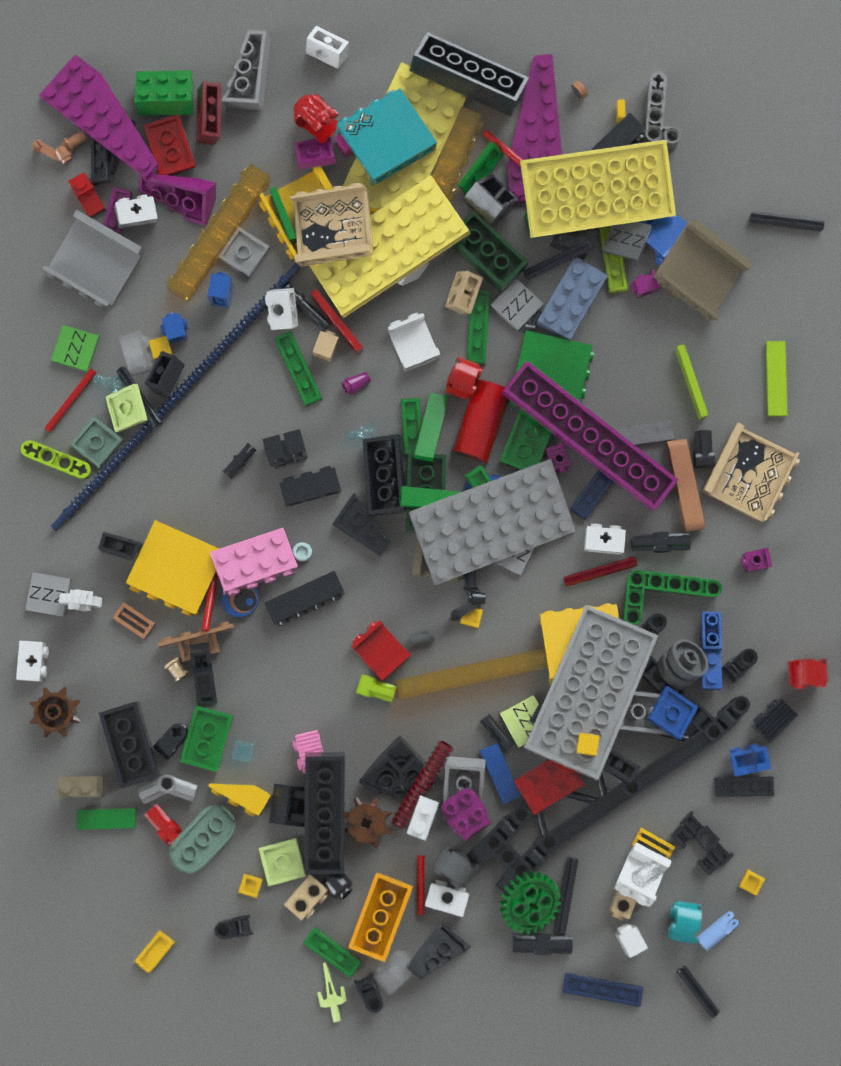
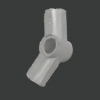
(156, 789)

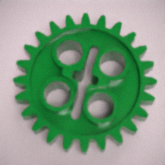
(530, 902)

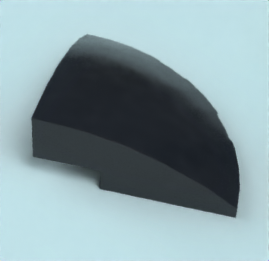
(395, 770)

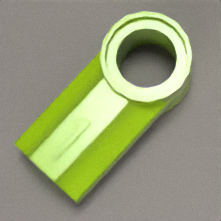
(371, 688)

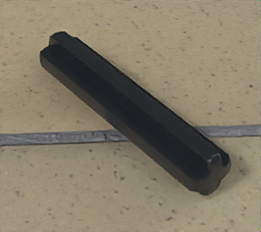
(698, 991)

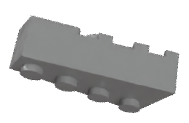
(248, 80)

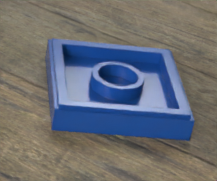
(672, 713)

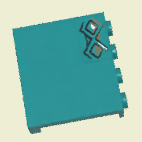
(387, 136)

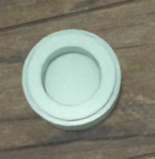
(302, 552)

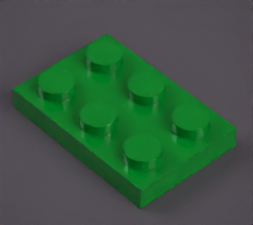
(525, 442)
(206, 738)

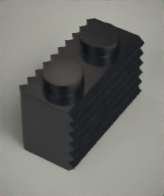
(164, 374)
(120, 546)
(774, 719)

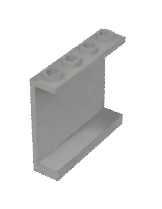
(94, 261)

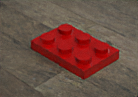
(169, 145)
(547, 784)

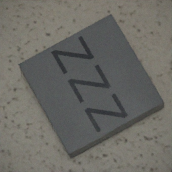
(628, 240)

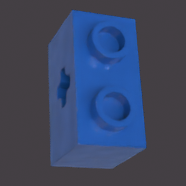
(220, 290)

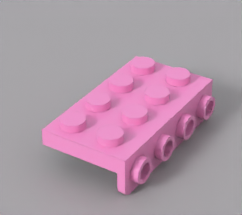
(254, 561)

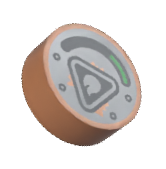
(579, 90)

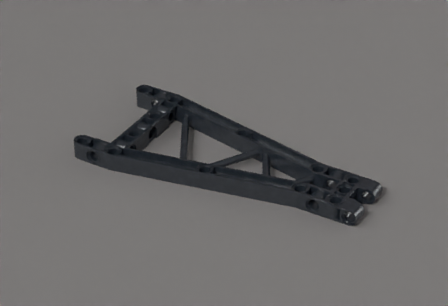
(614, 798)

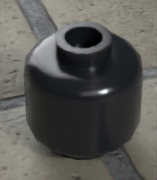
(338, 885)

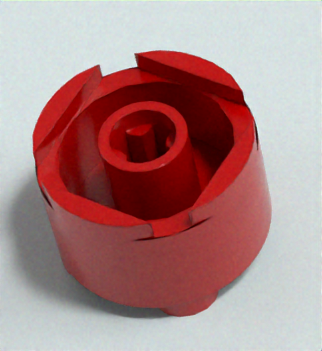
(462, 378)
(807, 672)

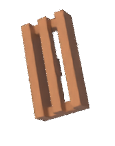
(147, 629)

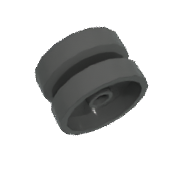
(683, 664)

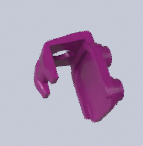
(465, 813)

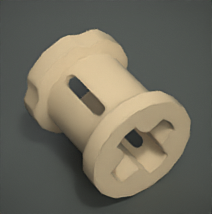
(176, 669)

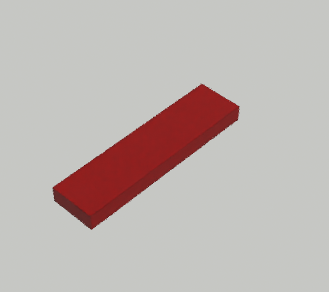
(336, 321)

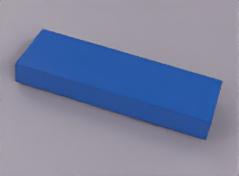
(500, 773)

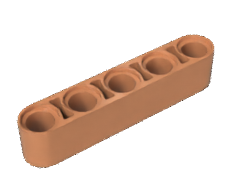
(686, 486)

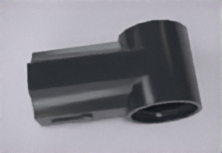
(703, 455)

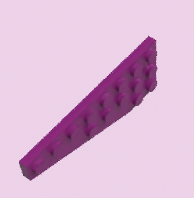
(90, 104)
(538, 122)

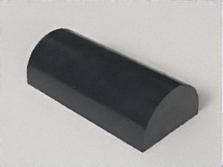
(383, 474)

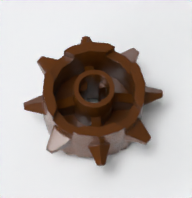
(59, 722)
(367, 811)

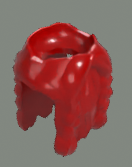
(315, 116)

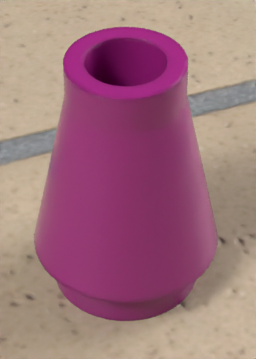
(354, 383)

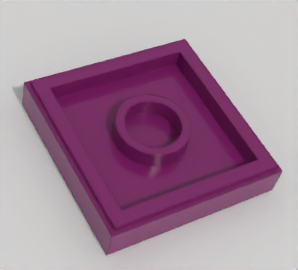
(314, 154)

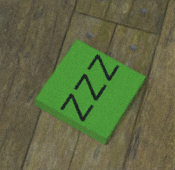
(75, 348)

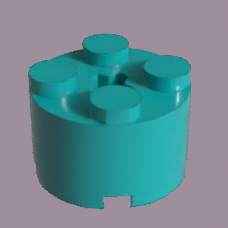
(685, 922)

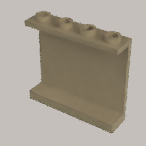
(701, 269)

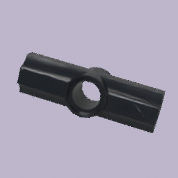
(661, 542)
(542, 944)

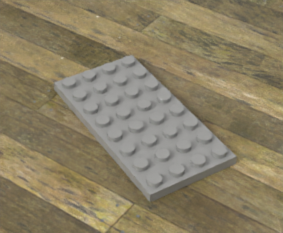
(492, 521)
(591, 690)

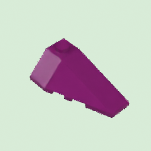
(186, 195)

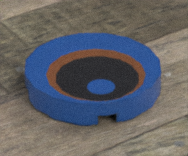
(241, 603)

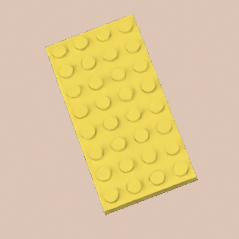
(438, 111)
(598, 188)
(403, 239)

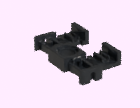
(717, 851)

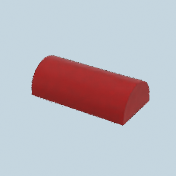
(481, 422)

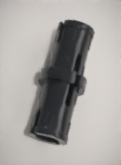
(239, 460)
(496, 732)

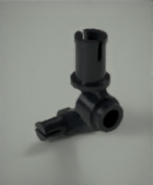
(475, 597)

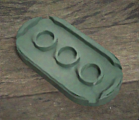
(202, 839)

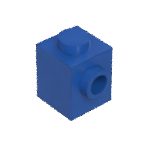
(174, 328)

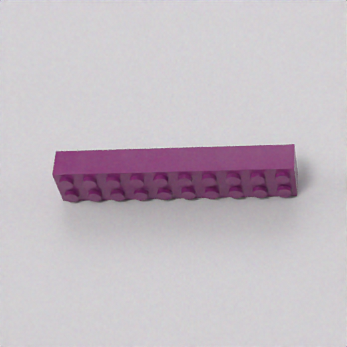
(589, 436)

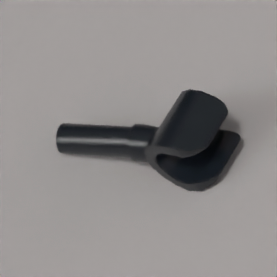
(531, 327)

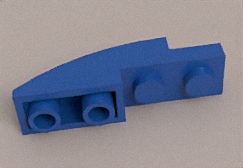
(711, 645)

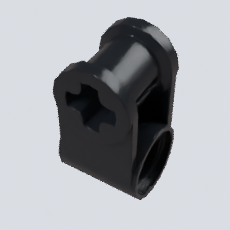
(739, 665)
(169, 743)
(235, 927)
(369, 991)

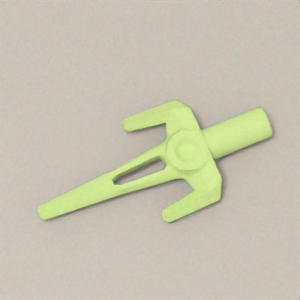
(332, 1000)

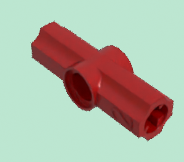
(166, 827)

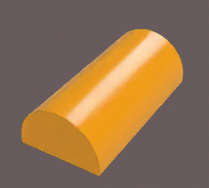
(380, 917)

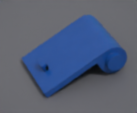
(663, 235)

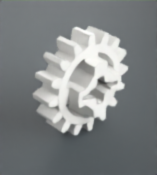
(80, 600)

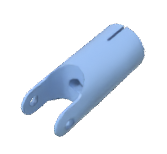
(717, 931)

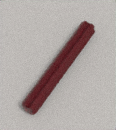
(600, 571)

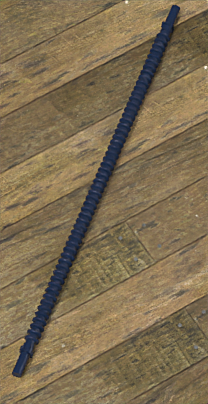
(68, 512)

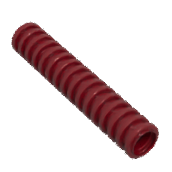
(422, 784)

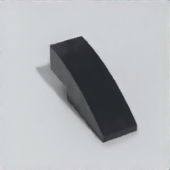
(203, 673)

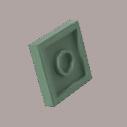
(96, 442)

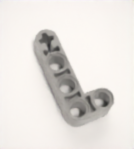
(657, 110)

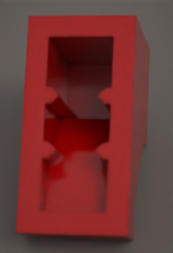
(86, 195)

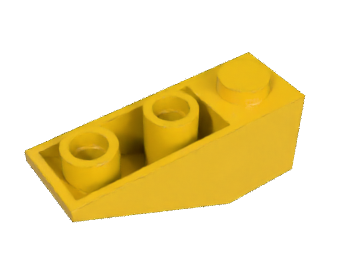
(248, 796)

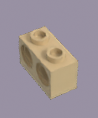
(463, 292)
(302, 893)

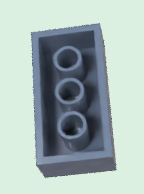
(571, 300)

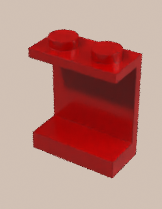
(380, 650)

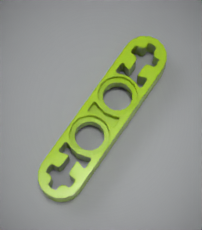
(56, 459)

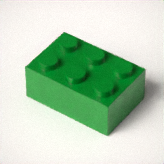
(164, 93)

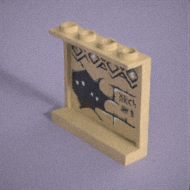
(332, 224)
(751, 474)

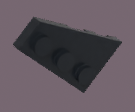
(361, 527)
(436, 951)

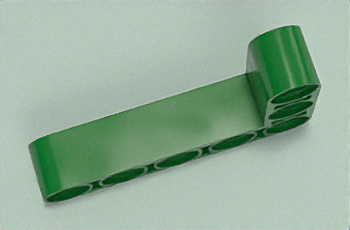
(664, 587)

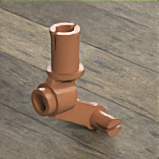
(62, 153)

